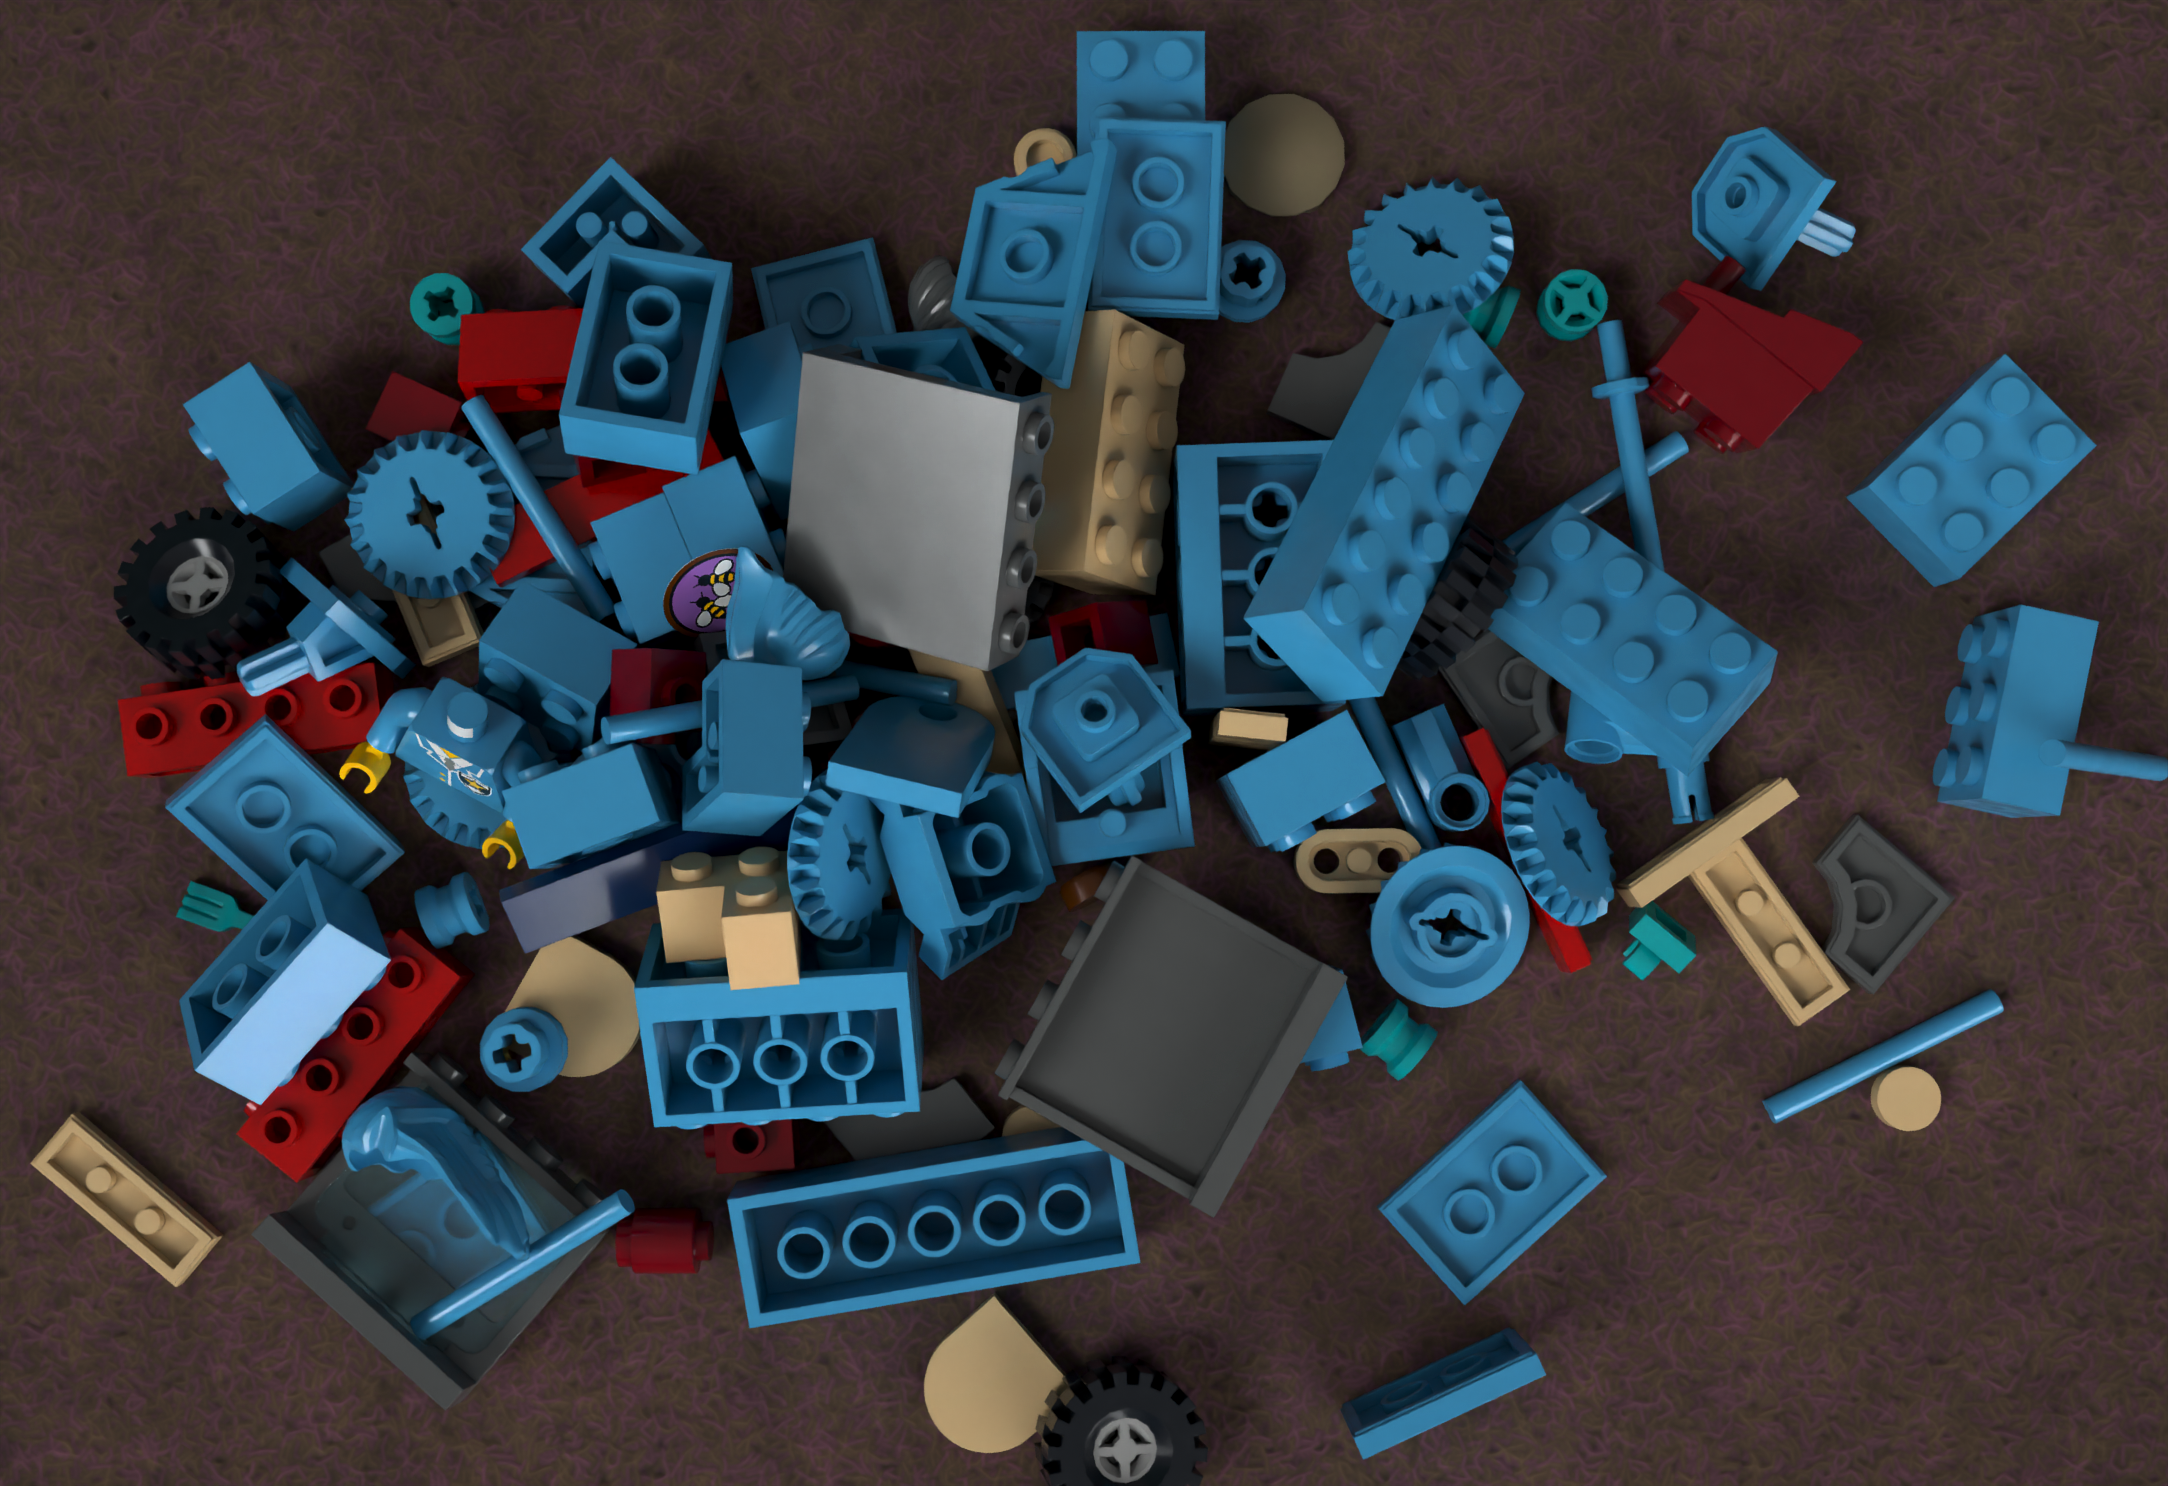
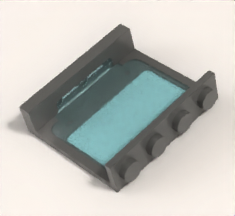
(396, 1243)

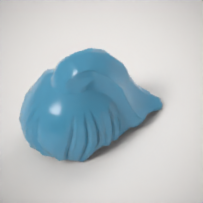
(780, 624)

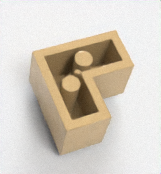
(732, 911)

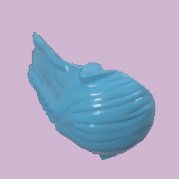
(420, 1133)

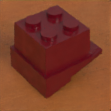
(1738, 363)

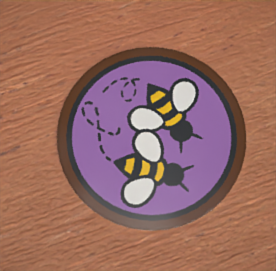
(701, 592)

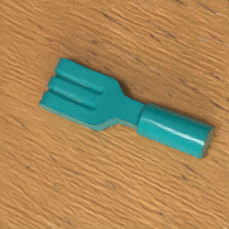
(212, 909)

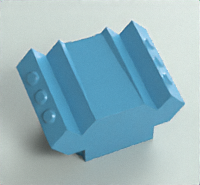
(966, 873)

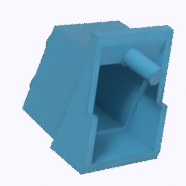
(1107, 830)

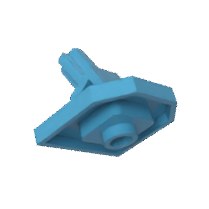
(1763, 199)
(323, 638)
(1100, 726)

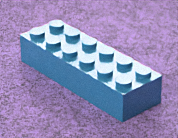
(1386, 507)
(929, 1224)

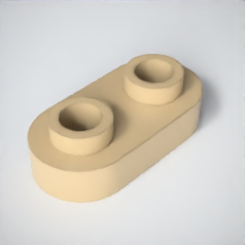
(1356, 858)

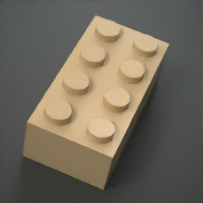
(1110, 459)

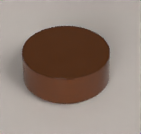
(1080, 890)

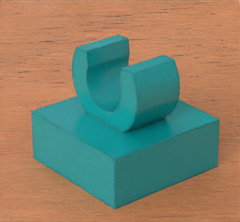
(1657, 939)

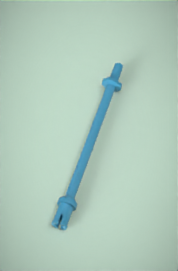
(1621, 391)

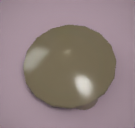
(1283, 155)

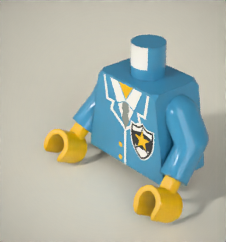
(457, 741)

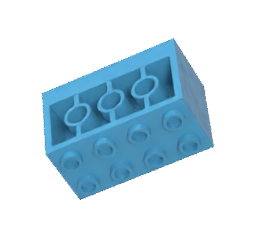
(1217, 560)
(808, 1050)

